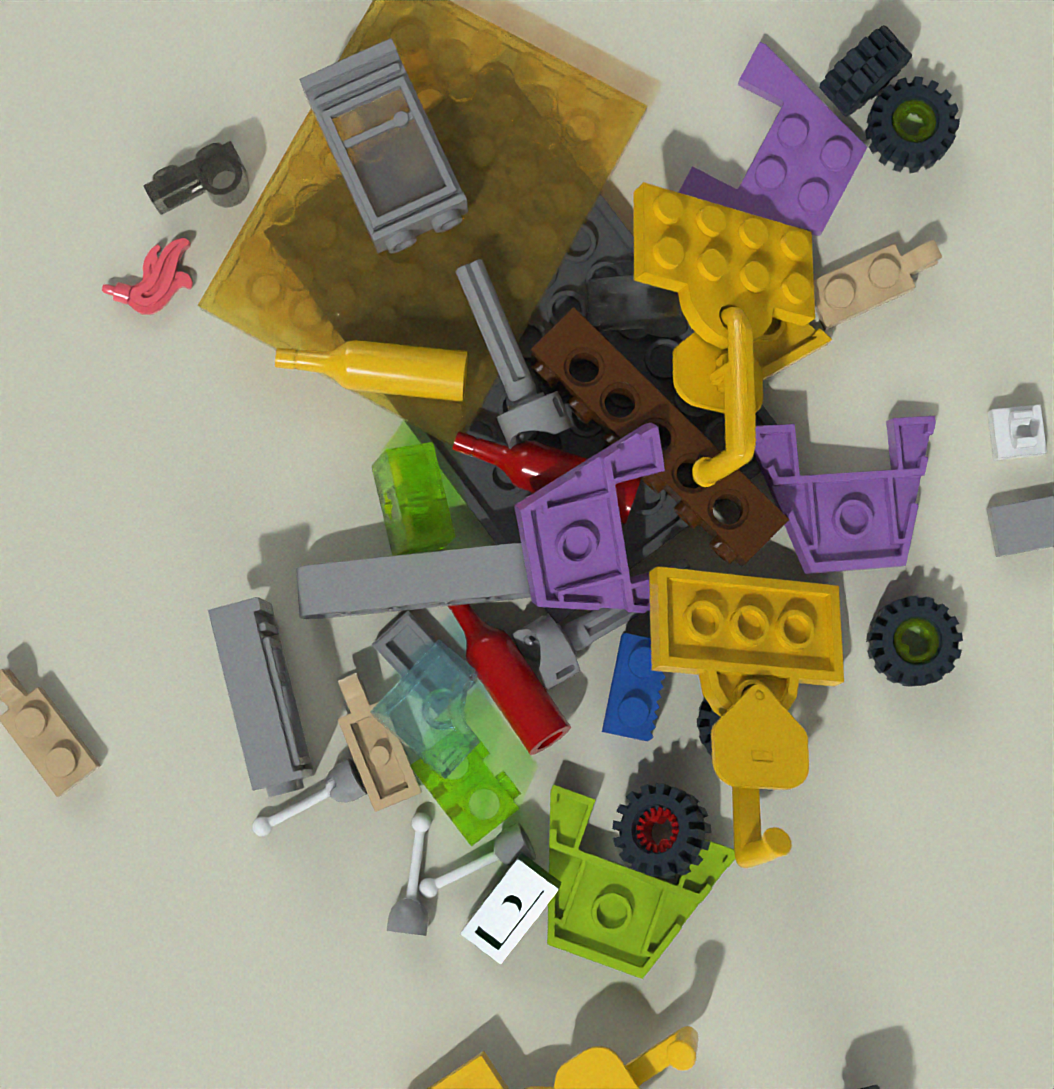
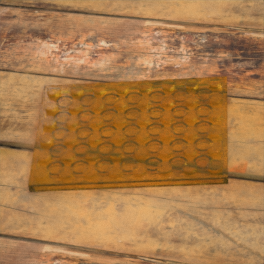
(529, 155)

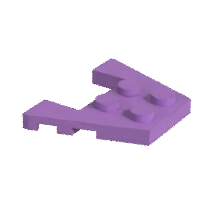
(801, 160)
(848, 517)
(576, 534)

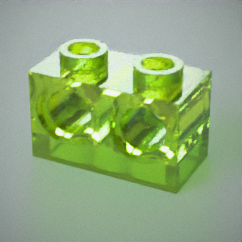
(456, 793)

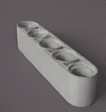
(412, 581)

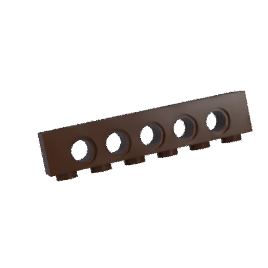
(578, 340)

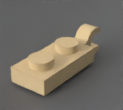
(870, 282)
(44, 735)
(375, 750)

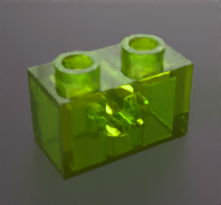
(413, 499)

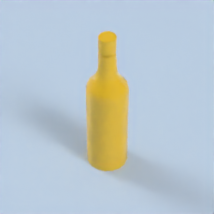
(386, 368)

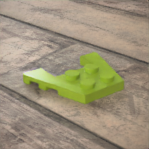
(612, 909)

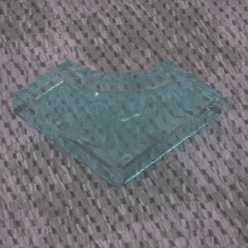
(429, 711)

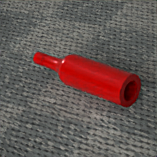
(535, 465)
(511, 682)

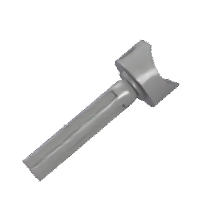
(529, 410)
(556, 646)

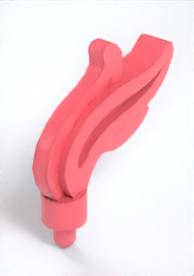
(158, 282)

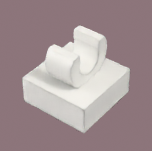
(1017, 432)

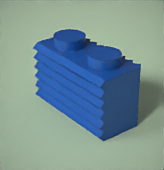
(633, 691)

